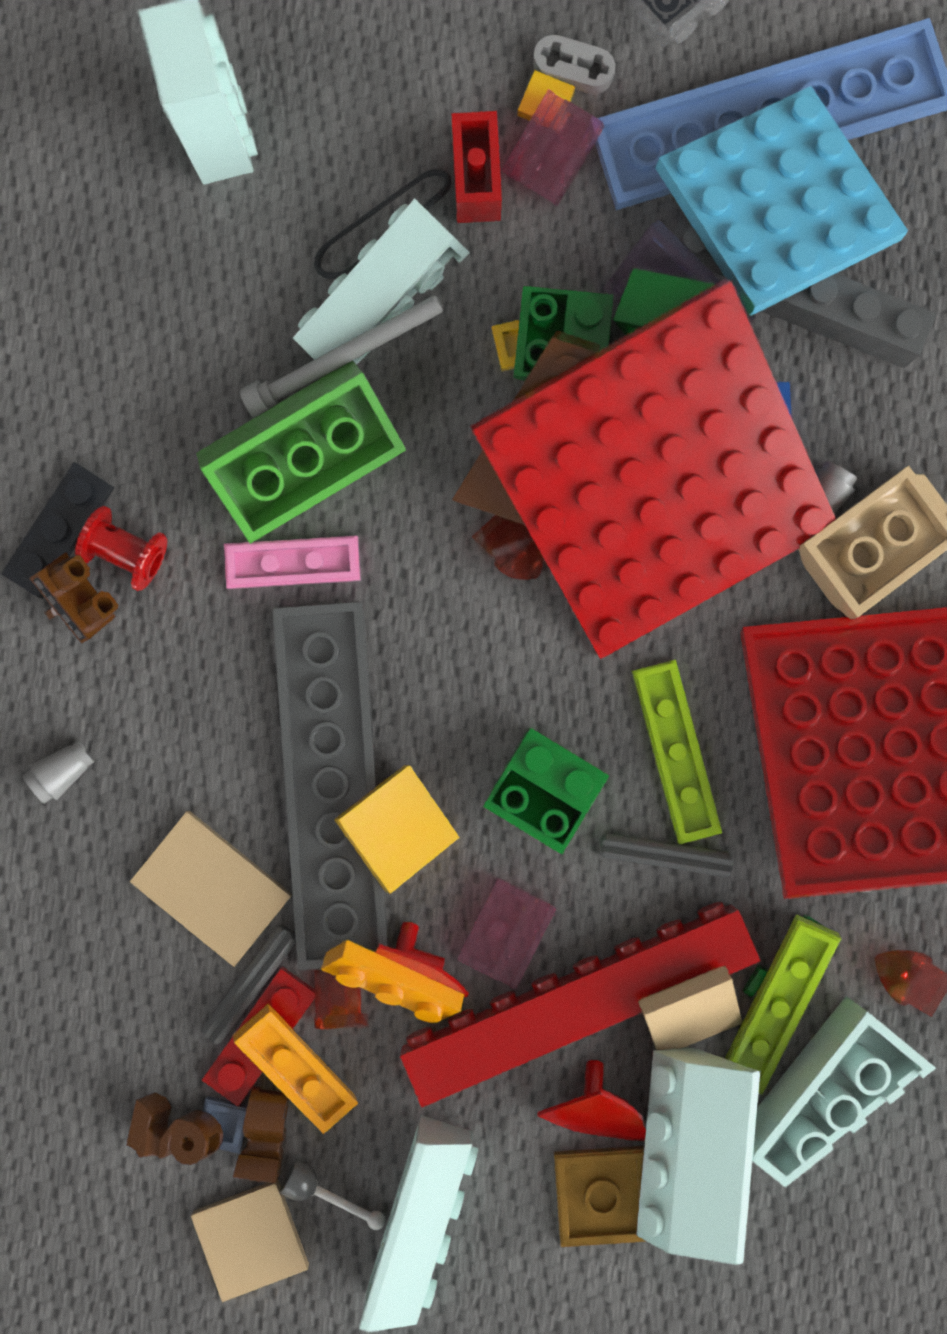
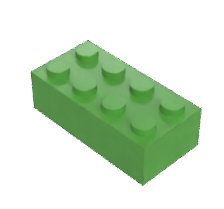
(300, 451)

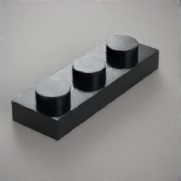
(57, 525)

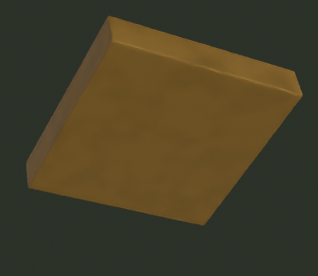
(598, 1195)

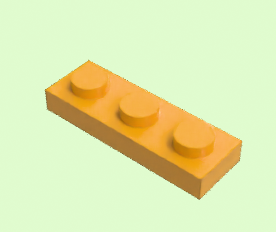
(392, 982)
(295, 1069)

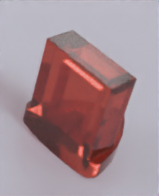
(510, 548)
(912, 979)
(337, 1004)

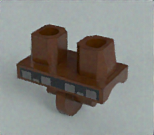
(73, 597)

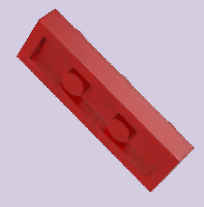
(233, 1070)

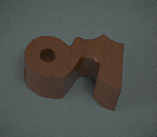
(265, 1133)
(187, 1138)

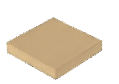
(692, 1010)
(249, 1240)

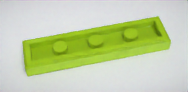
(676, 752)
(783, 997)

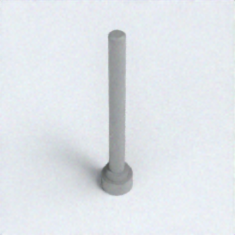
(262, 396)

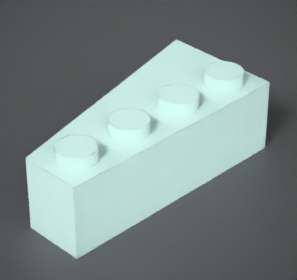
(382, 284)
(831, 1090)

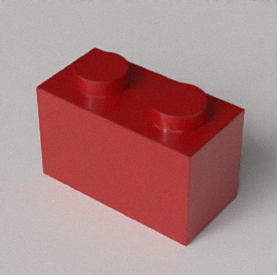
(476, 166)

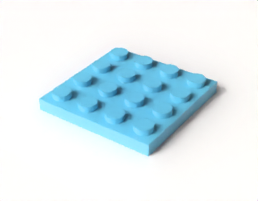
(780, 200)

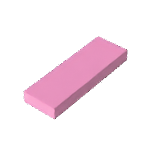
(292, 562)

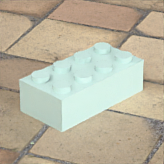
(199, 89)

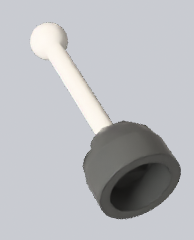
(303, 1184)

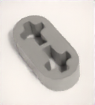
(575, 58)

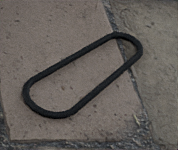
(434, 172)

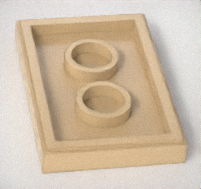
(211, 888)

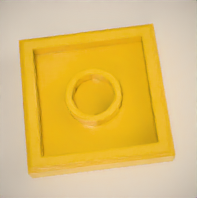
(397, 828)

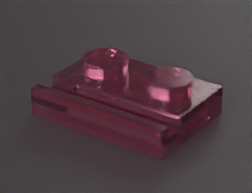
(553, 147)
(506, 933)

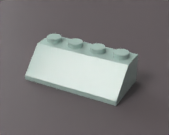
(698, 1155)
(418, 1225)

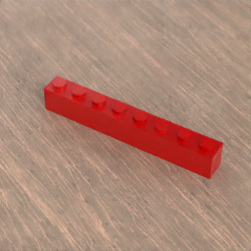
(573, 1005)

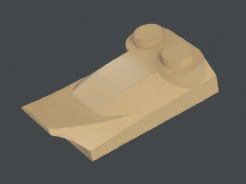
(878, 543)

